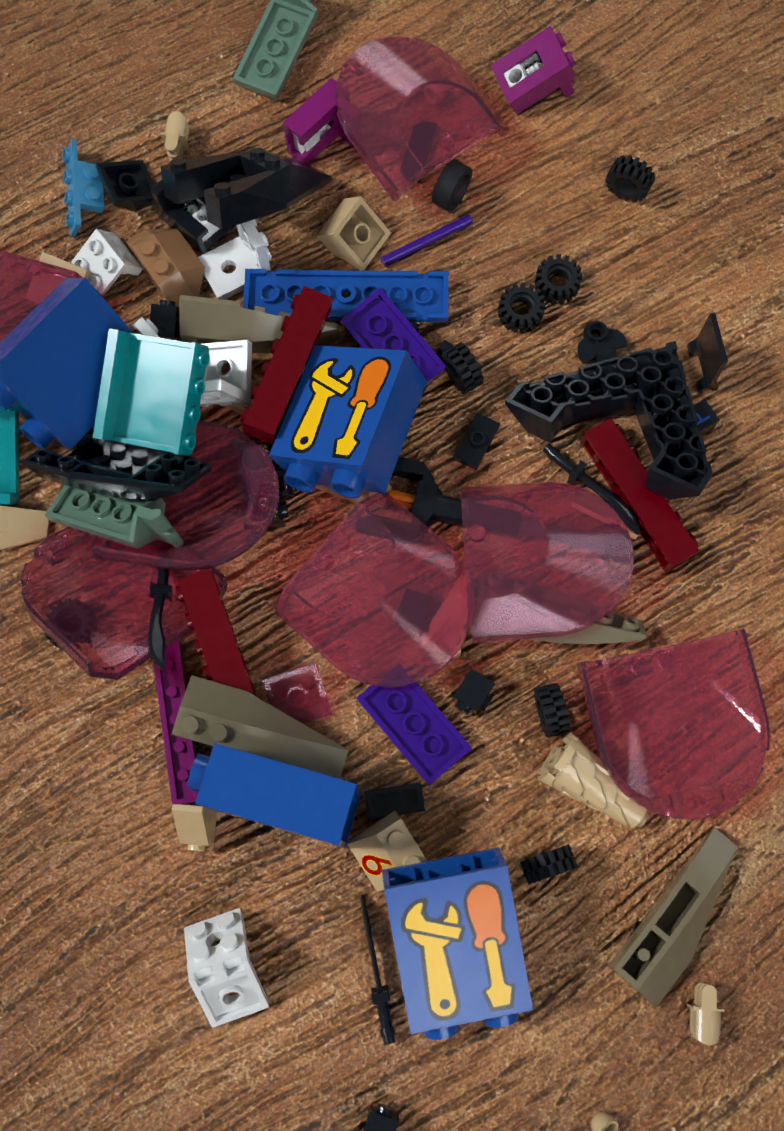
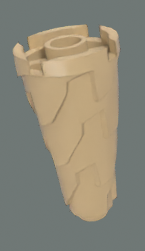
(584, 778)

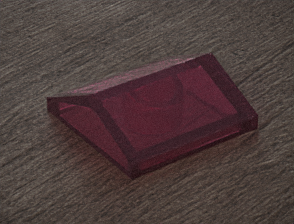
(299, 693)

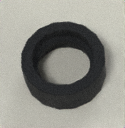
(451, 185)

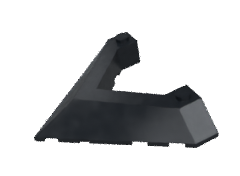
(640, 383)

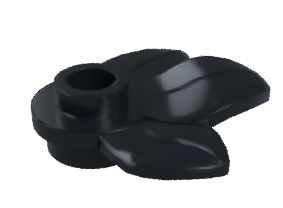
(600, 347)

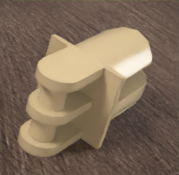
(176, 135)
(705, 1015)

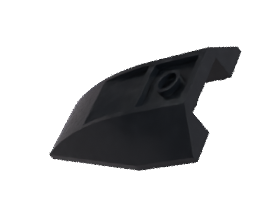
(119, 469)

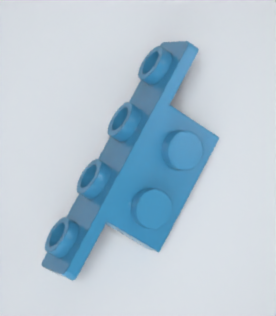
(83, 188)

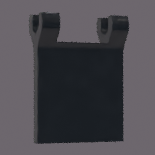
(710, 353)

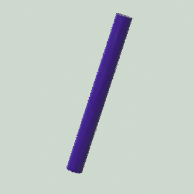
(426, 240)

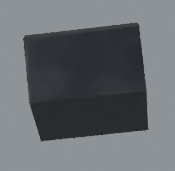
(127, 183)

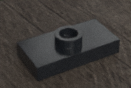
(476, 441)
(402, 799)

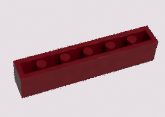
(287, 364)
(627, 479)
(214, 630)

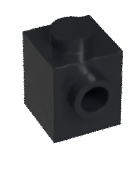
(166, 319)
(473, 693)

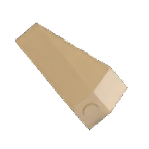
(22, 526)

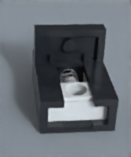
(193, 228)

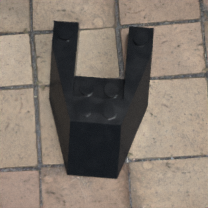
(241, 184)

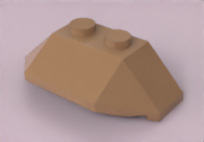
(168, 262)

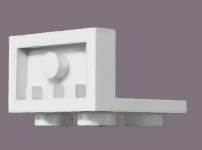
(106, 259)

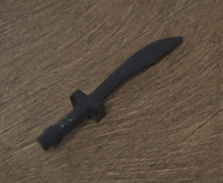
(578, 473)
(156, 637)
(380, 994)

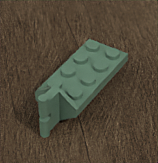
(276, 46)
(114, 518)

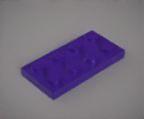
(381, 325)
(416, 728)

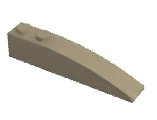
(224, 320)
(246, 723)

